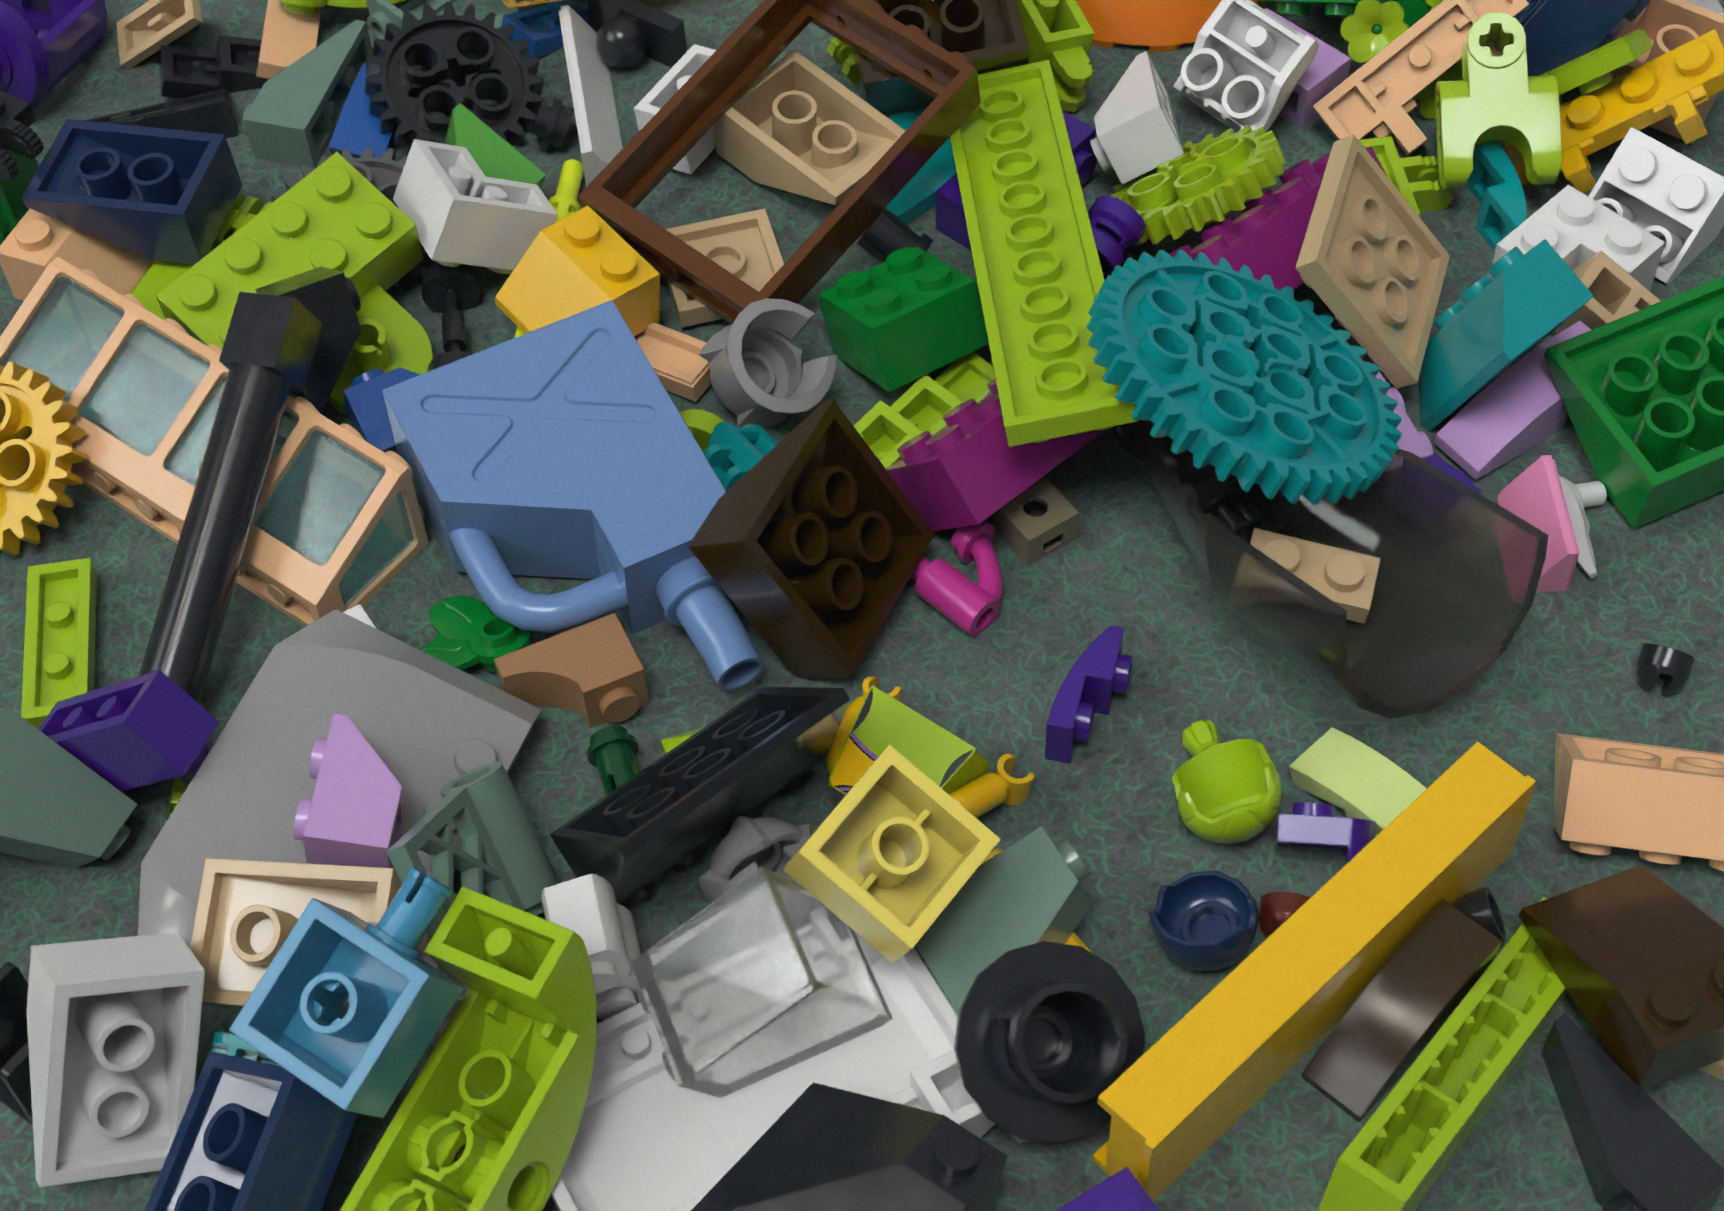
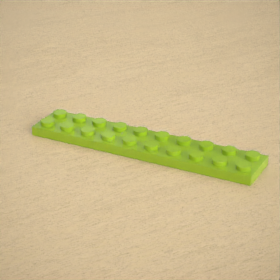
(1033, 258)

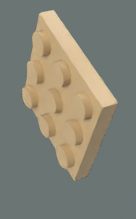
(1373, 262)

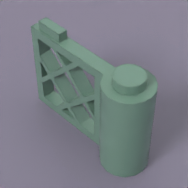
(496, 843)

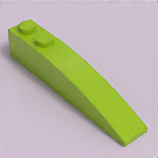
(1448, 1085)

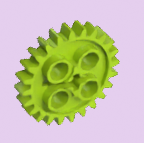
(1204, 182)

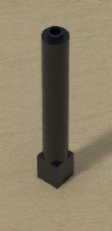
(267, 358)

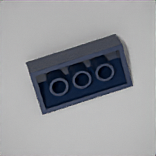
(252, 1142)

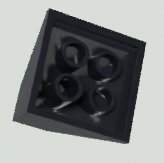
(860, 1156)

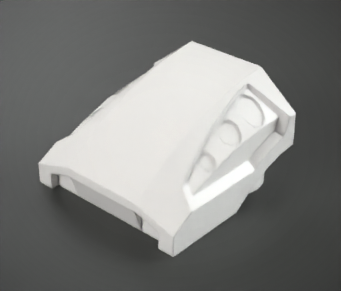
(1244, 65)

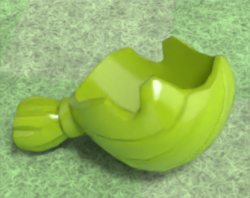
(1227, 787)

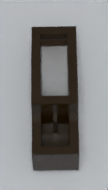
(1401, 1009)

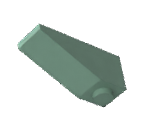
(303, 102)

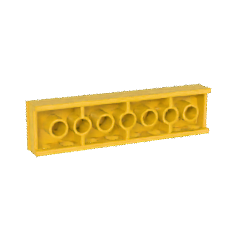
(1309, 972)

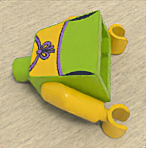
(947, 760)

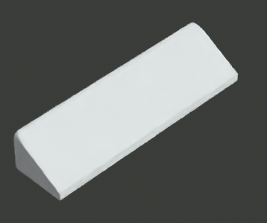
(590, 94)

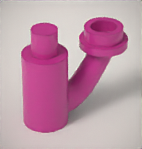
(953, 594)

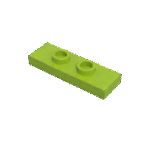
(1595, 67)

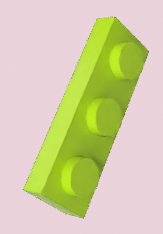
(58, 635)

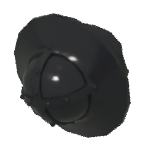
(1046, 1039)

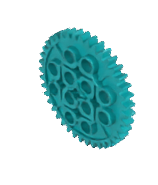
(1244, 377)

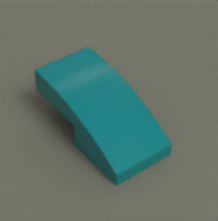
(1498, 191)

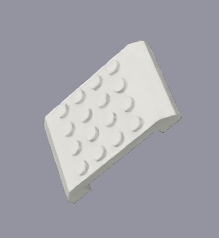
(667, 1145)

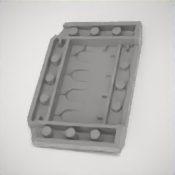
(244, 799)

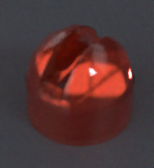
(1277, 908)

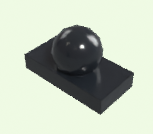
(634, 31)

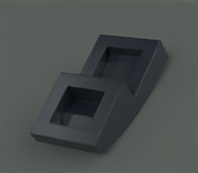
(199, 71)

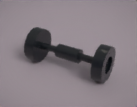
(450, 292)

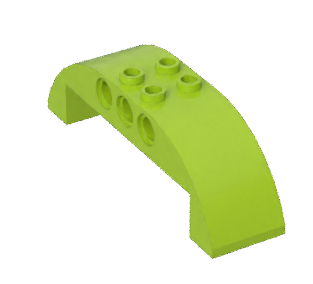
(505, 1078)

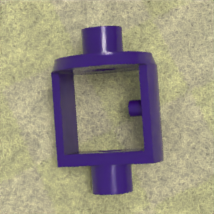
(66, 36)

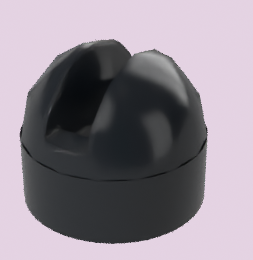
(1666, 664)
(1482, 909)

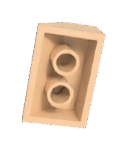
(42, 239)
(1639, 799)

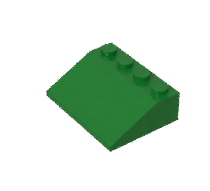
(1651, 402)

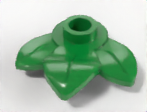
(471, 634)

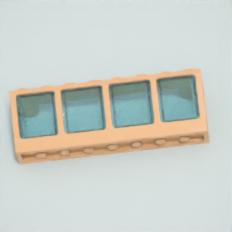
(332, 508)

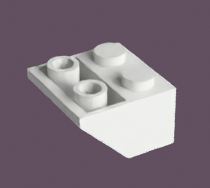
(1664, 197)

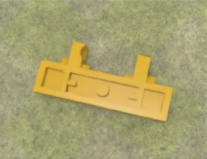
(1637, 99)

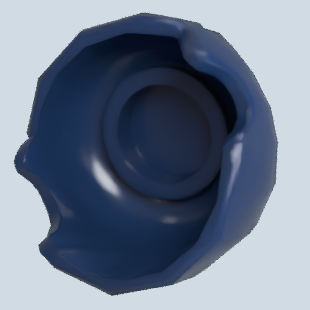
(1205, 920)

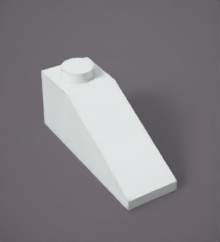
(1136, 123)

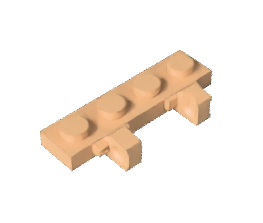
(1384, 88)

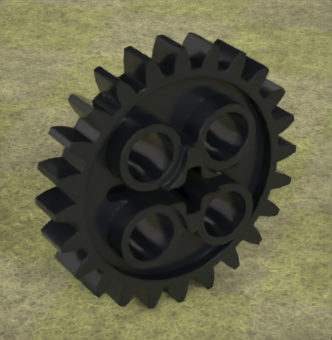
(452, 79)

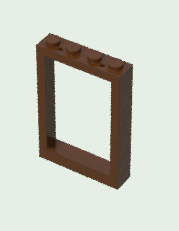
(720, 83)

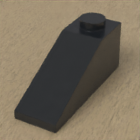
(1623, 1137)

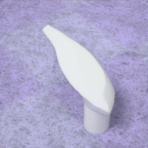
(1577, 498)

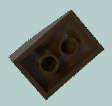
(1639, 971)

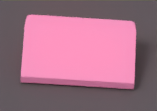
(1541, 502)

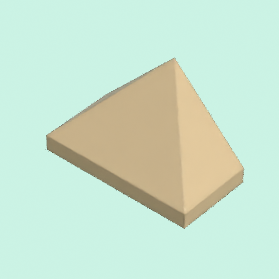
(154, 25)

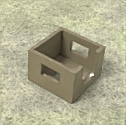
(1029, 533)

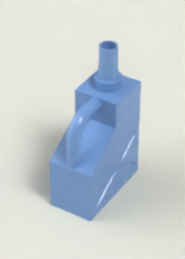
(571, 467)

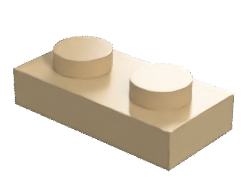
(1335, 572)

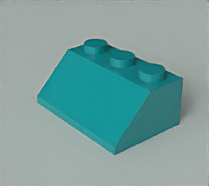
(1496, 327)

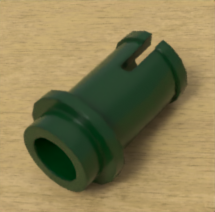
(614, 756)

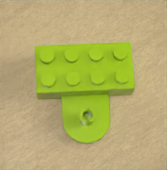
(323, 221)

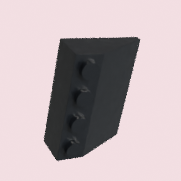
(702, 788)

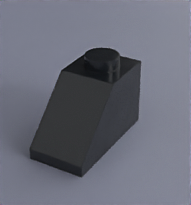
(334, 303)

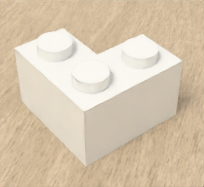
(466, 214)
(1583, 227)

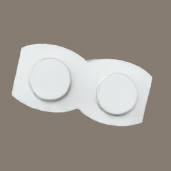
(608, 934)

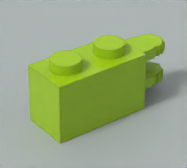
(1063, 36)

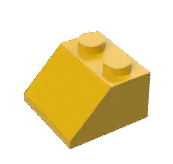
(575, 269)

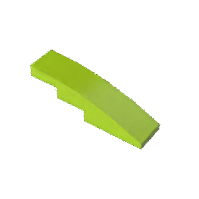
(923, 406)

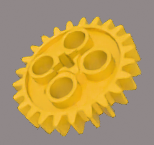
(39, 434)

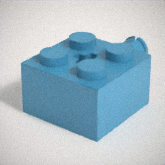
(394, 998)

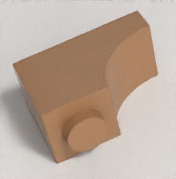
(579, 671)

